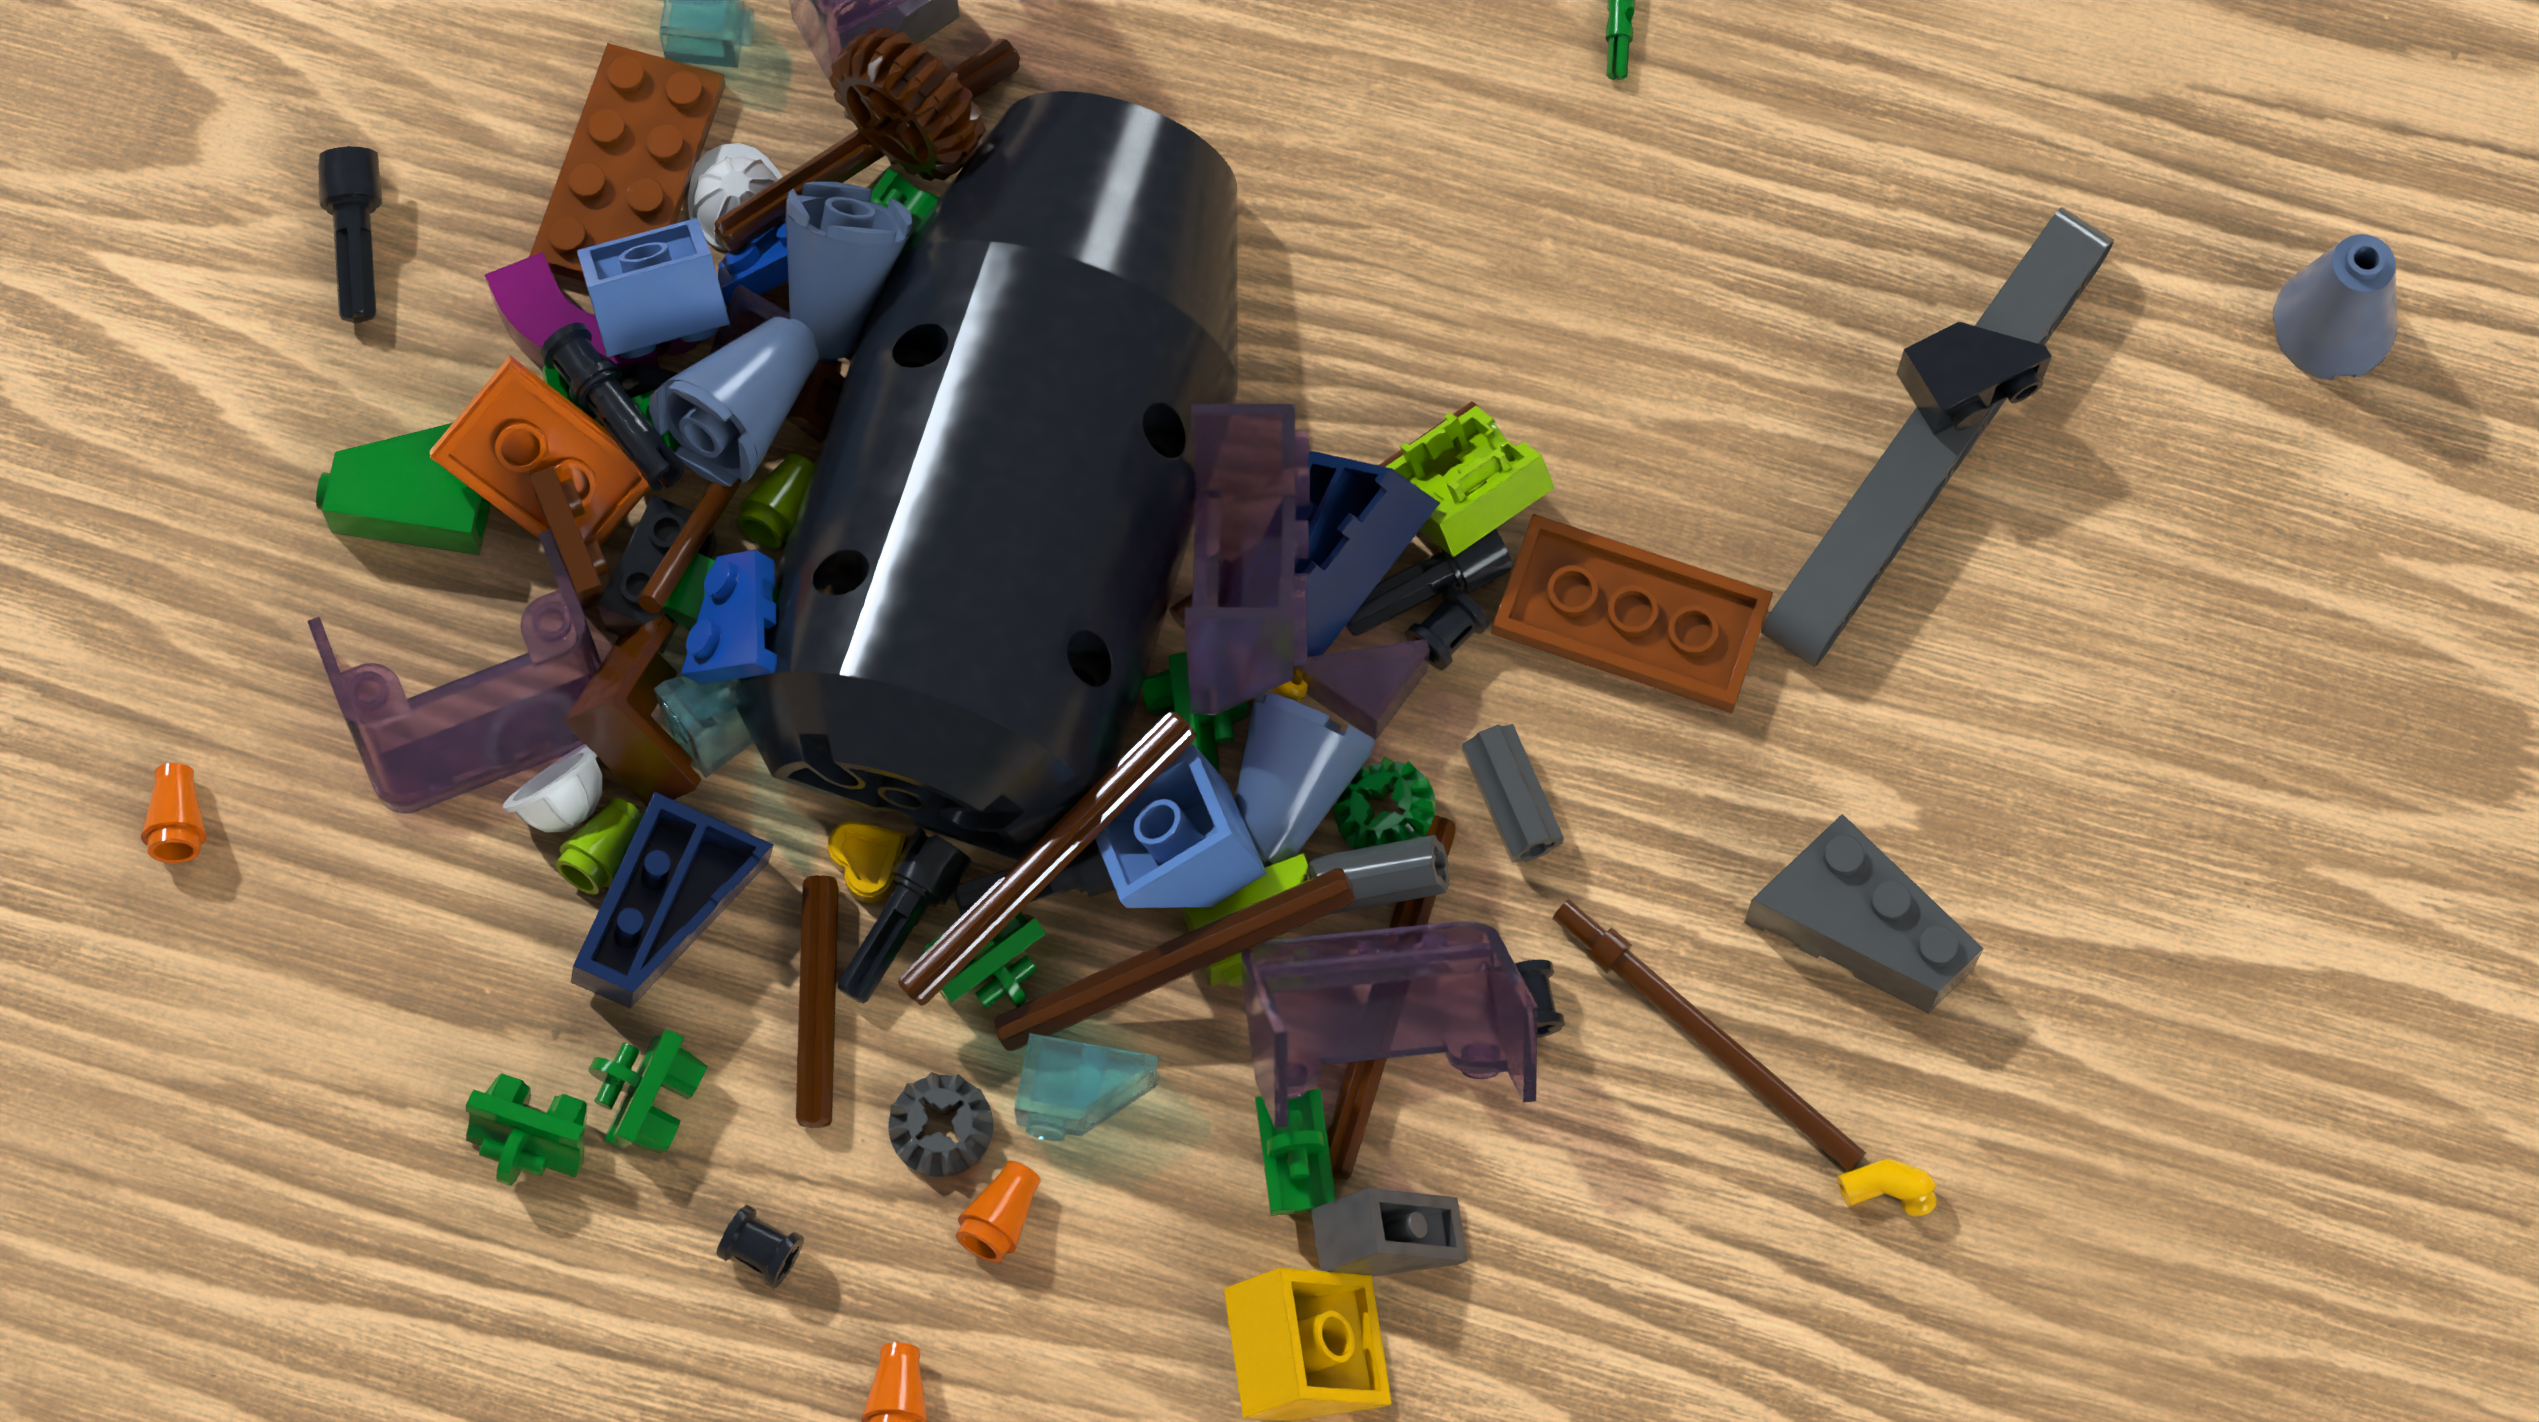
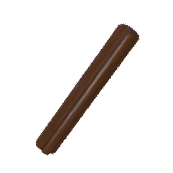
(817, 1001)

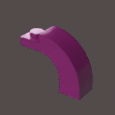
(536, 308)

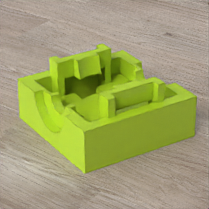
(1473, 476)

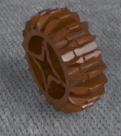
(907, 103)

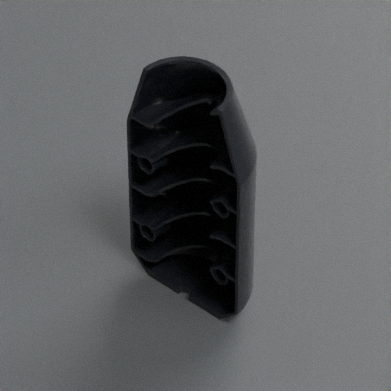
(1008, 480)

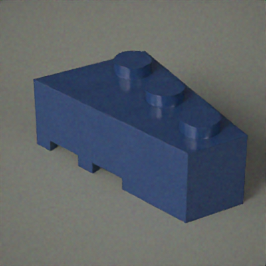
(1357, 530)
(663, 897)

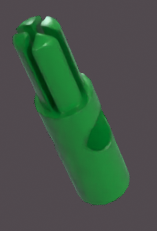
(1619, 35)

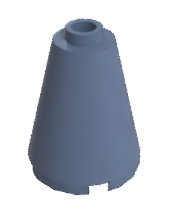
(840, 260)
(2340, 310)
(736, 399)
(1293, 773)

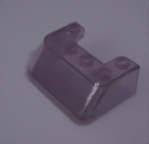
(1246, 592)

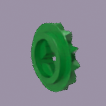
(1410, 793)

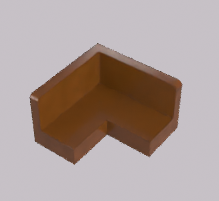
(617, 718)

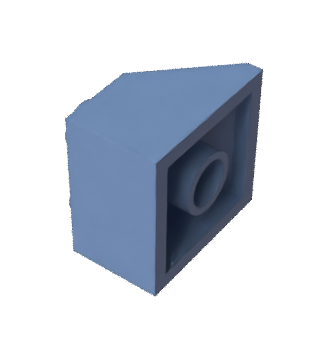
(654, 289)
(1180, 840)

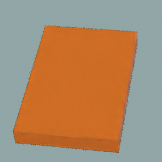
(524, 427)

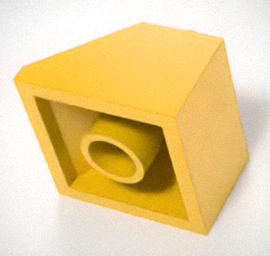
(1306, 1344)

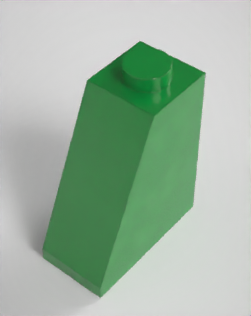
(402, 496)

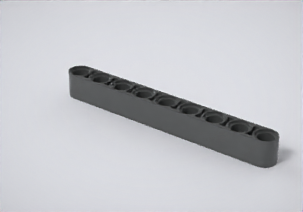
(1922, 463)

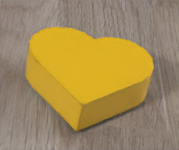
(866, 858)

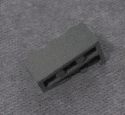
(1868, 917)

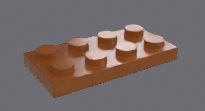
(628, 154)
(1632, 613)

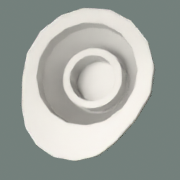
(724, 181)
(560, 794)

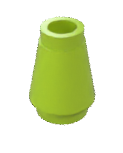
(774, 503)
(597, 849)

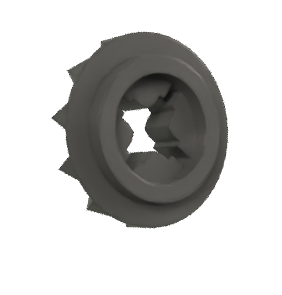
(935, 1153)

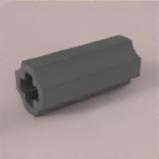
(1512, 793)
(1390, 871)

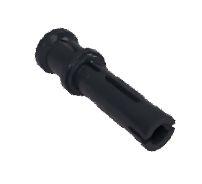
(598, 387)

